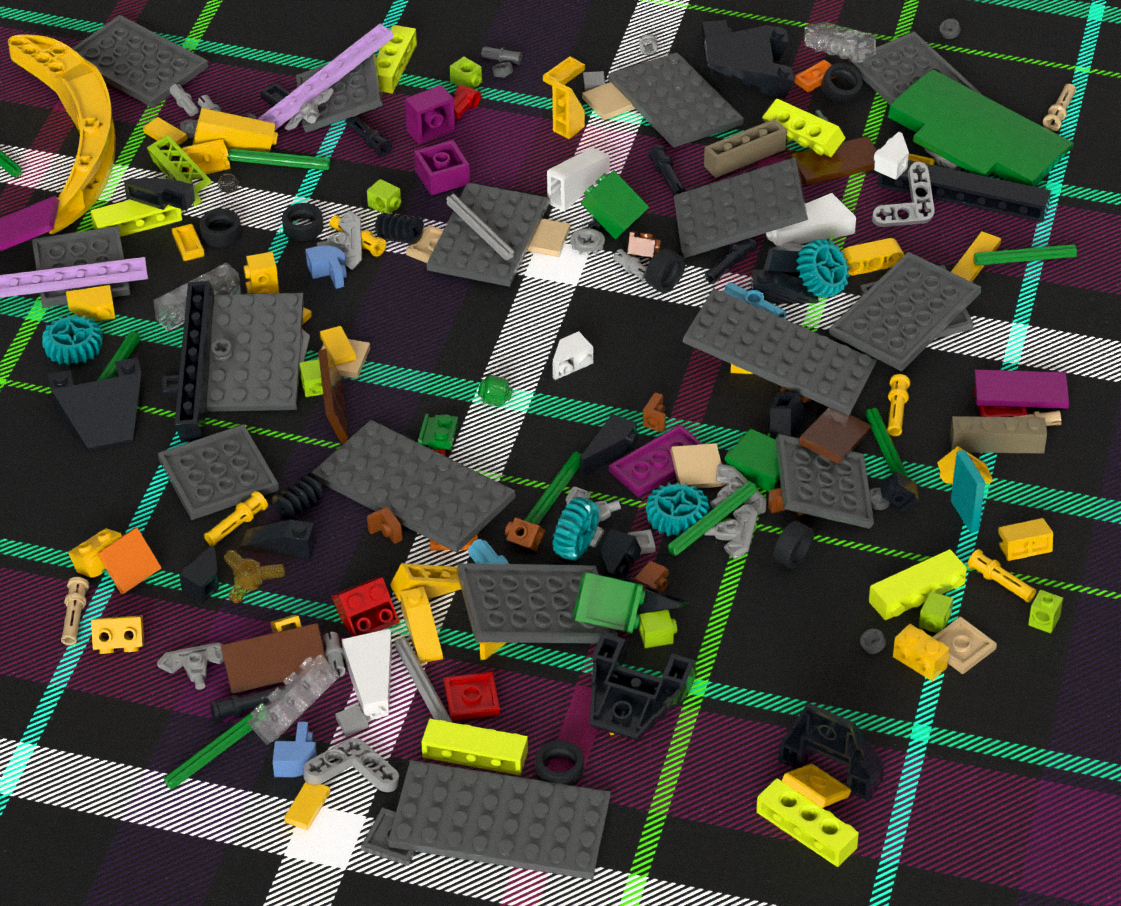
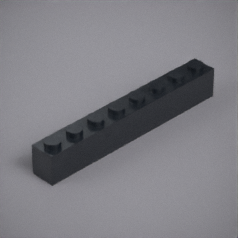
(976, 192)
(195, 361)

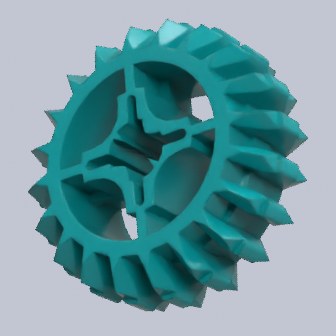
(823, 268)
(72, 339)
(676, 508)
(576, 528)

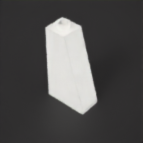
(574, 176)
(826, 220)
(369, 668)

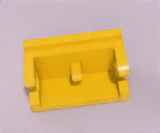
(209, 156)
(1026, 539)

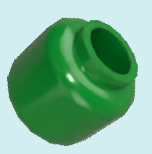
(494, 390)

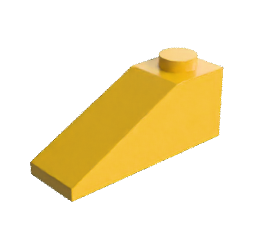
(567, 111)
(435, 579)
(420, 624)

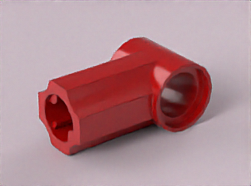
(464, 99)

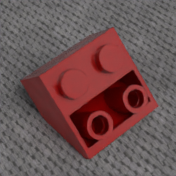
(366, 607)

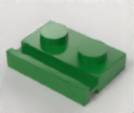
(438, 431)

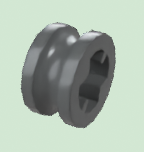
(218, 354)

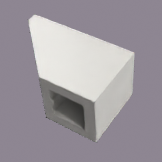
(892, 157)
(571, 355)

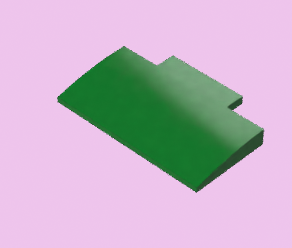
(977, 131)

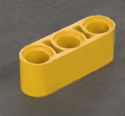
(872, 256)

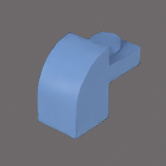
(327, 261)
(291, 756)

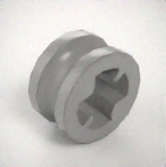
(648, 50)

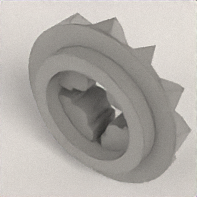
(583, 236)

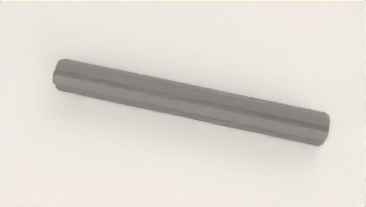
(480, 227)
(421, 680)

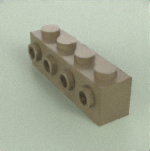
(745, 148)
(999, 434)

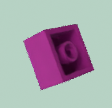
(430, 114)
(442, 167)

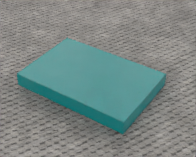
(967, 491)

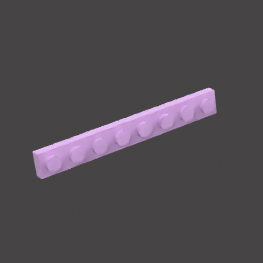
(328, 75)
(73, 277)

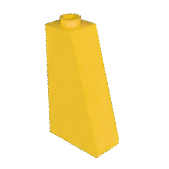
(235, 131)

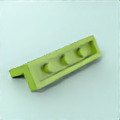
(173, 169)

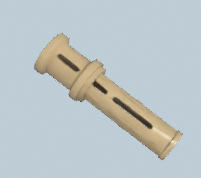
(1067, 95)
(70, 632)

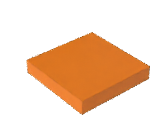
(129, 560)

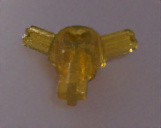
(249, 574)

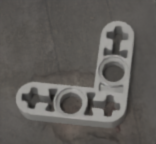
(912, 208)
(357, 760)

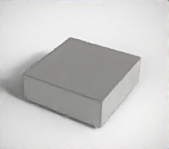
(593, 79)
(645, 541)
(352, 720)

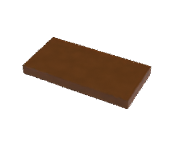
(849, 159)
(333, 396)
(834, 435)
(269, 657)

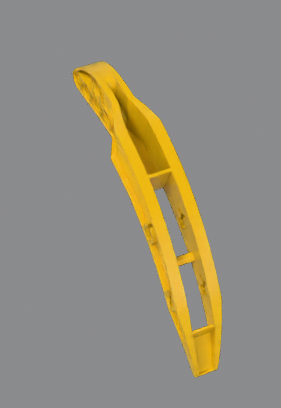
(89, 106)

